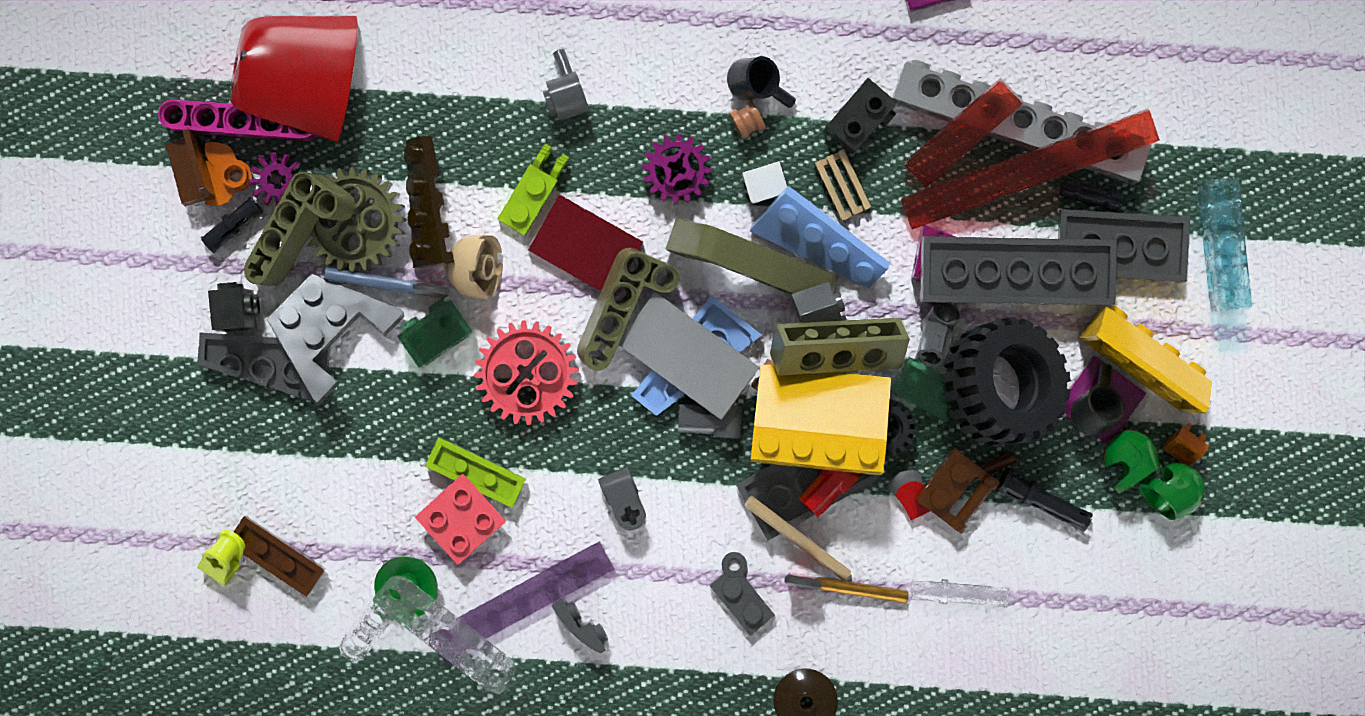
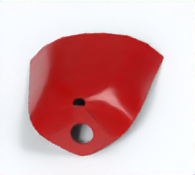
(296, 71)

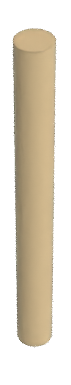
(797, 538)

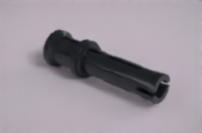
(1029, 494)

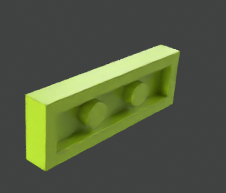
(485, 475)

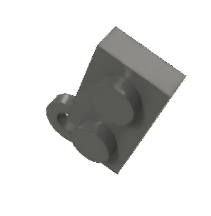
(741, 596)

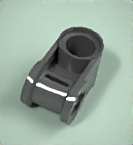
(621, 493)

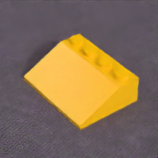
(1147, 360)
(822, 421)

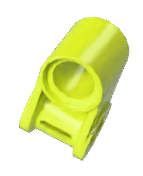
(223, 558)

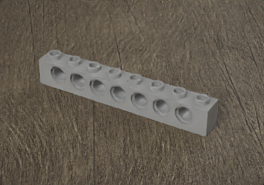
(909, 94)

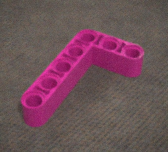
(223, 122)

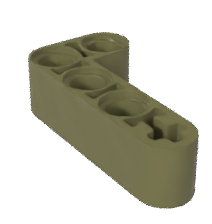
(271, 262)
(621, 310)

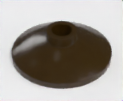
(805, 683)

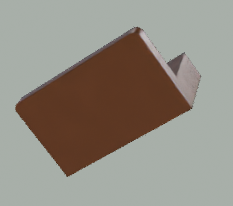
(190, 169)

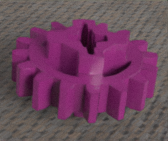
(663, 163)

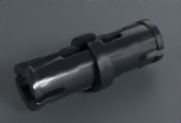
(231, 225)

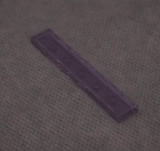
(537, 591)

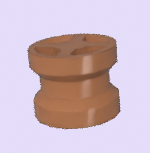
(747, 120)

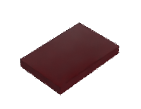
(581, 242)

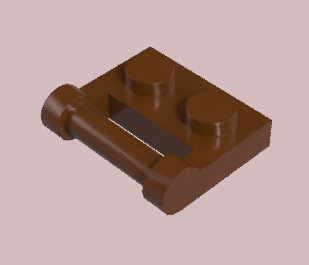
(949, 484)

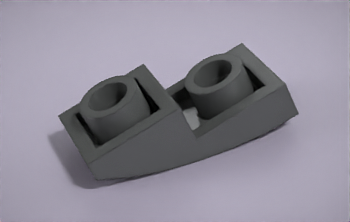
(588, 632)

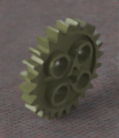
(372, 240)

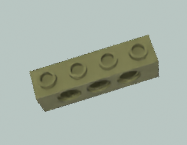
(839, 346)

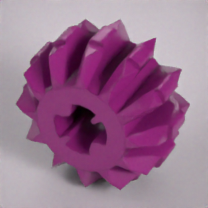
(269, 188)

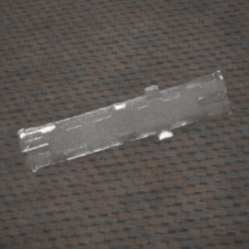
(959, 593)

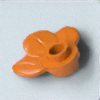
(221, 165)

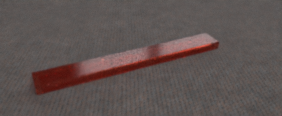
(1030, 169)

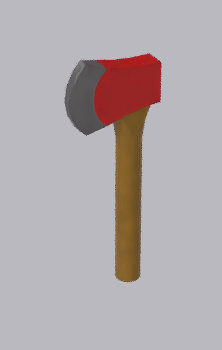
(846, 587)

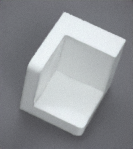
(764, 182)

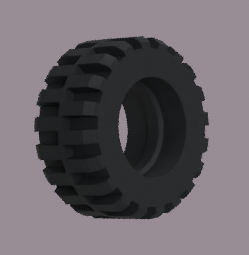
(1039, 375)

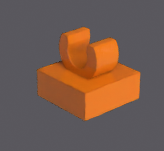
(1186, 446)

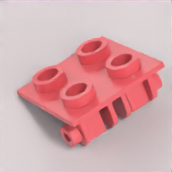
(460, 519)

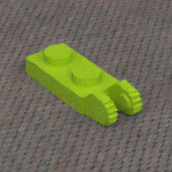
(532, 193)

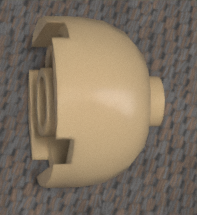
(475, 266)

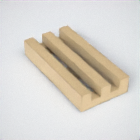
(854, 210)

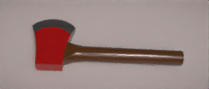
(909, 483)

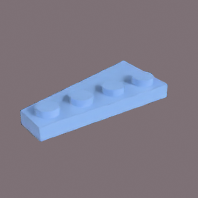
(815, 236)
(657, 392)

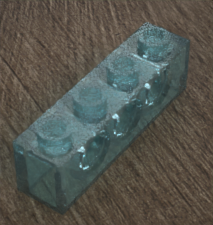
(1224, 244)

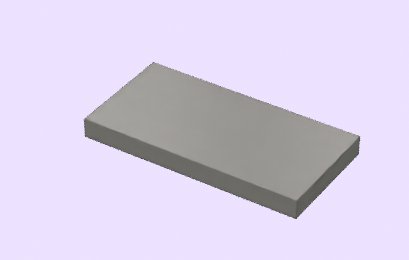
(688, 355)

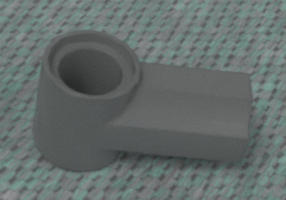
(937, 333)
(700, 420)

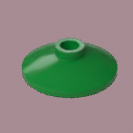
(412, 569)

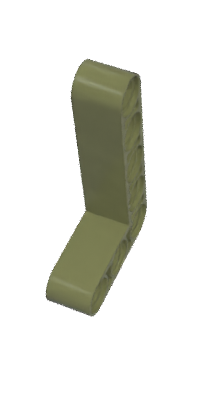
(744, 257)

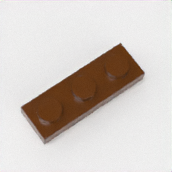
(279, 556)

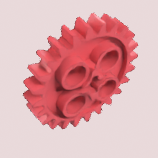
(505, 352)

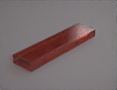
(963, 132)

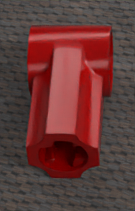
(826, 489)

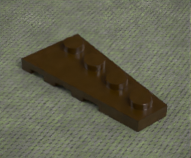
(425, 202)

